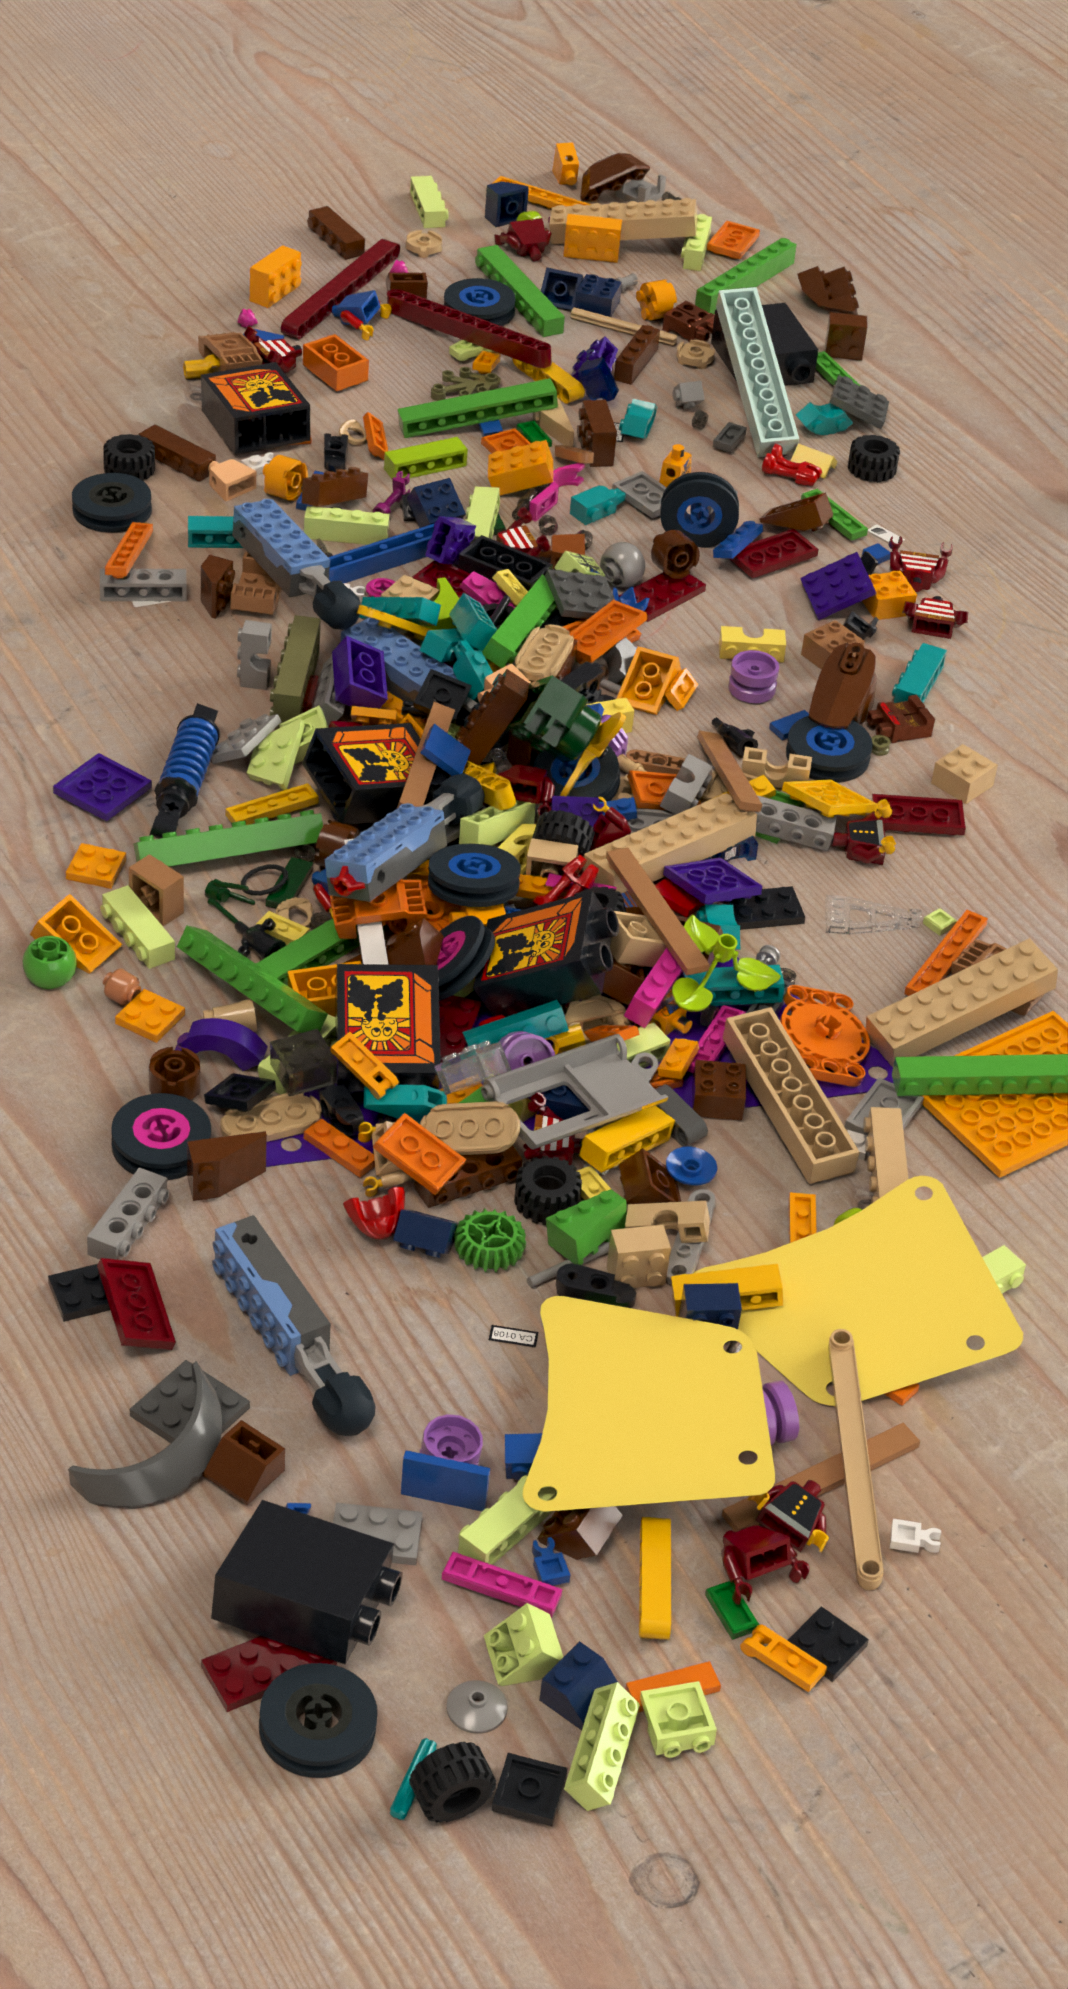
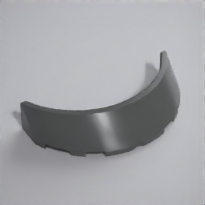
(166, 1472)

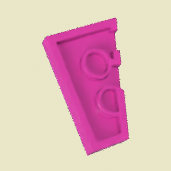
(483, 589)

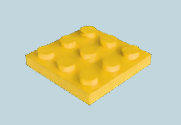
(829, 797)

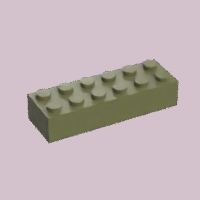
(296, 666)

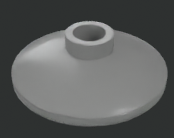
(476, 1716)

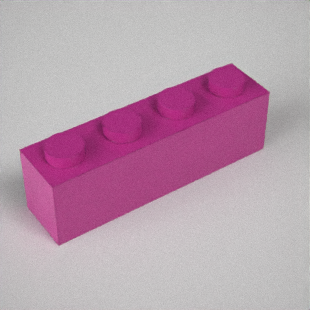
(654, 990)

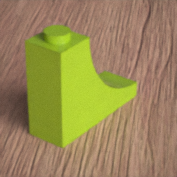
(447, 599)

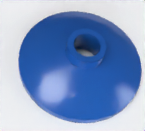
(691, 1166)

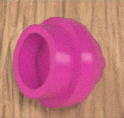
(399, 267)
(247, 318)

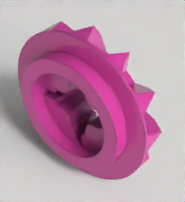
(374, 586)

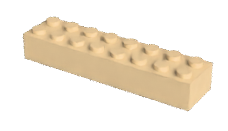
(639, 219)
(679, 839)
(961, 1001)
(791, 1096)

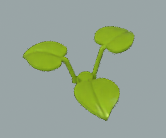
(751, 972)

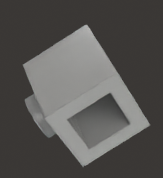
(688, 394)

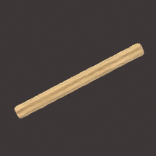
(618, 325)

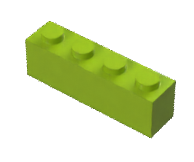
(426, 458)

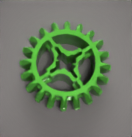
(490, 1240)

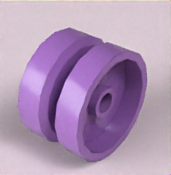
(753, 676)
(525, 1047)
(780, 1412)

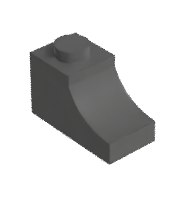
(619, 659)

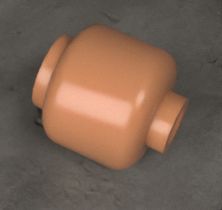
(121, 986)

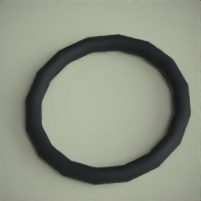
(261, 868)

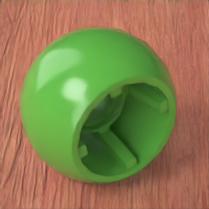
(49, 962)

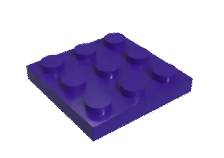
(838, 585)
(102, 786)
(712, 880)

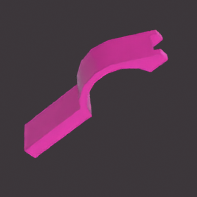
(549, 497)

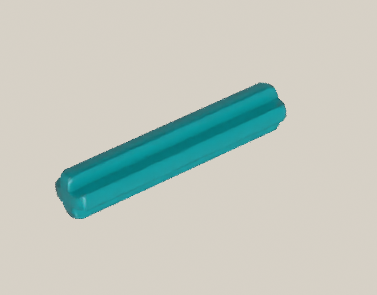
(405, 1794)

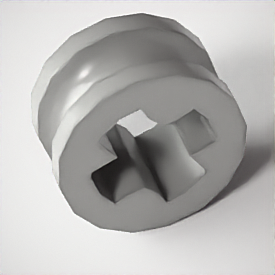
(772, 955)

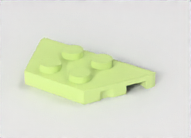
(276, 754)

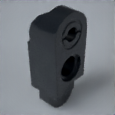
(335, 452)
(586, 679)
(340, 1109)
(593, 1285)

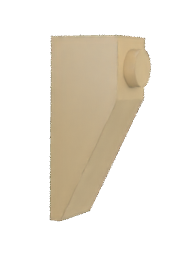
(556, 424)

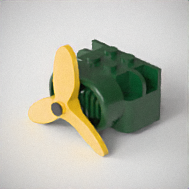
(563, 725)

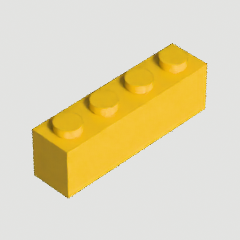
(625, 1137)
(757, 1285)

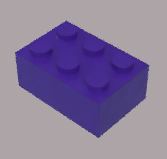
(359, 674)

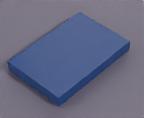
(445, 1481)

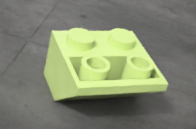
(523, 1646)

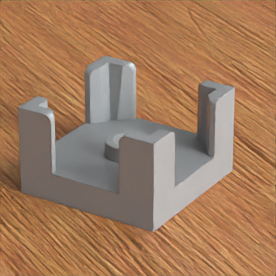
(641, 190)

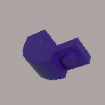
(227, 1038)

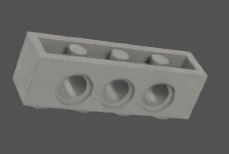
(145, 585)
(326, 694)
(795, 824)
(128, 1216)

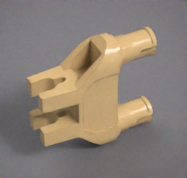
(594, 1012)

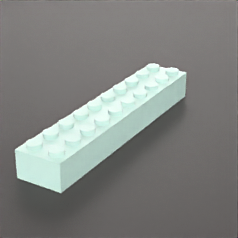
(757, 371)

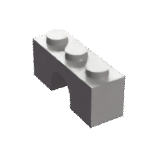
(254, 639)
(687, 786)

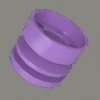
(452, 1439)

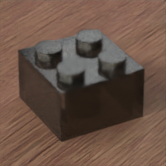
(303, 1062)

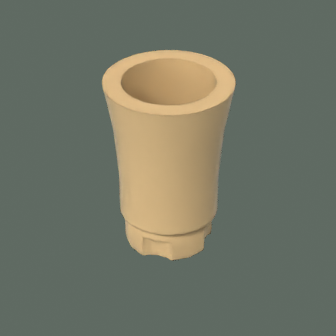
(239, 1012)

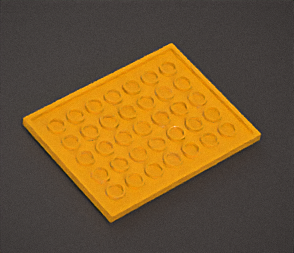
(1010, 1128)

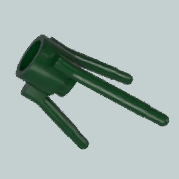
(218, 892)

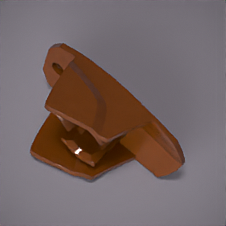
(845, 687)

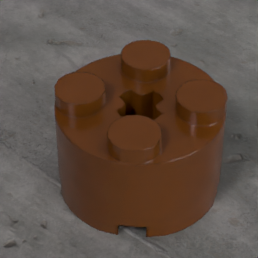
(674, 553)
(332, 838)
(175, 1072)

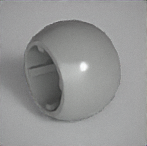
(622, 564)

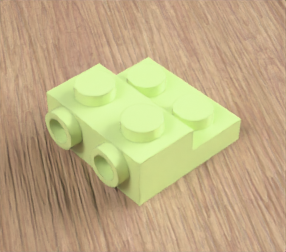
(313, 719)
(678, 1719)

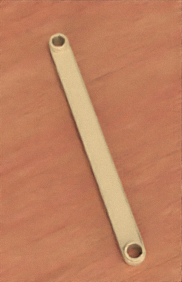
(855, 1460)

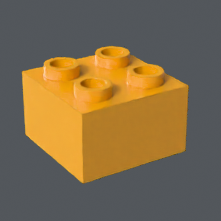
(891, 595)

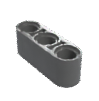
(688, 1124)

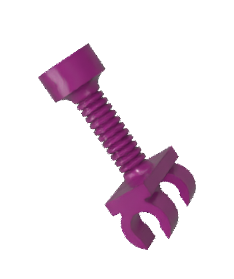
(399, 489)

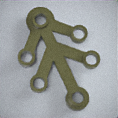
(482, 382)

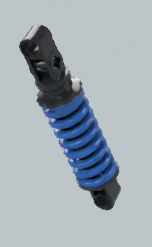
(185, 768)

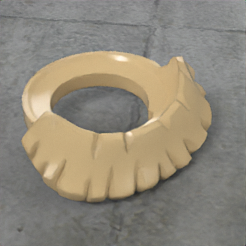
(355, 426)
(300, 903)

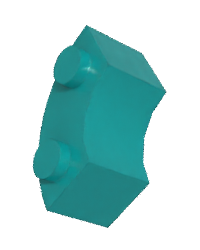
(638, 419)
(824, 419)
(723, 916)

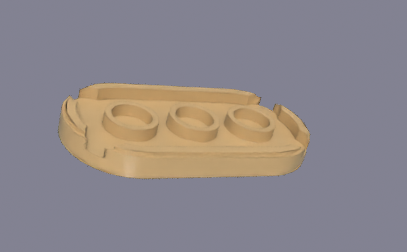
(544, 652)
(277, 1115)
(474, 1126)

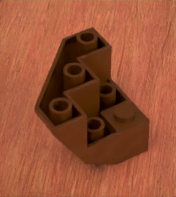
(611, 174)
(830, 289)

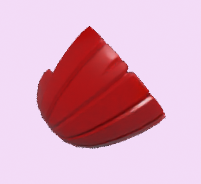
(377, 1216)

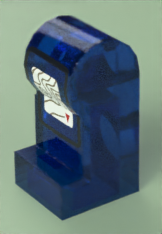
(745, 848)

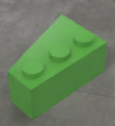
(586, 1225)

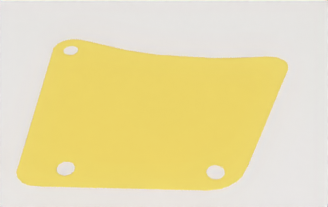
(893, 1278)
(646, 1410)

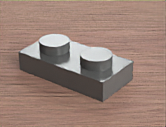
(729, 437)

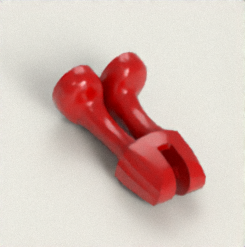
(803, 473)
(570, 875)

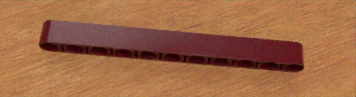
(345, 283)
(470, 328)

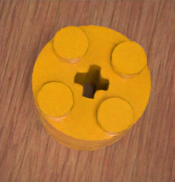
(656, 299)
(284, 477)

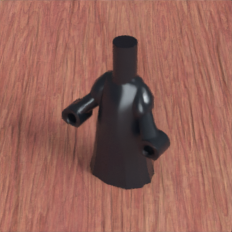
(735, 737)
(258, 940)

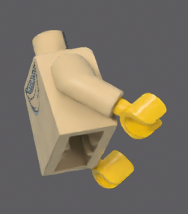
(389, 1172)

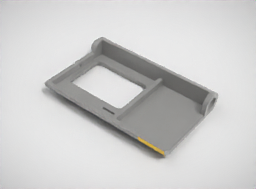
(593, 1072)

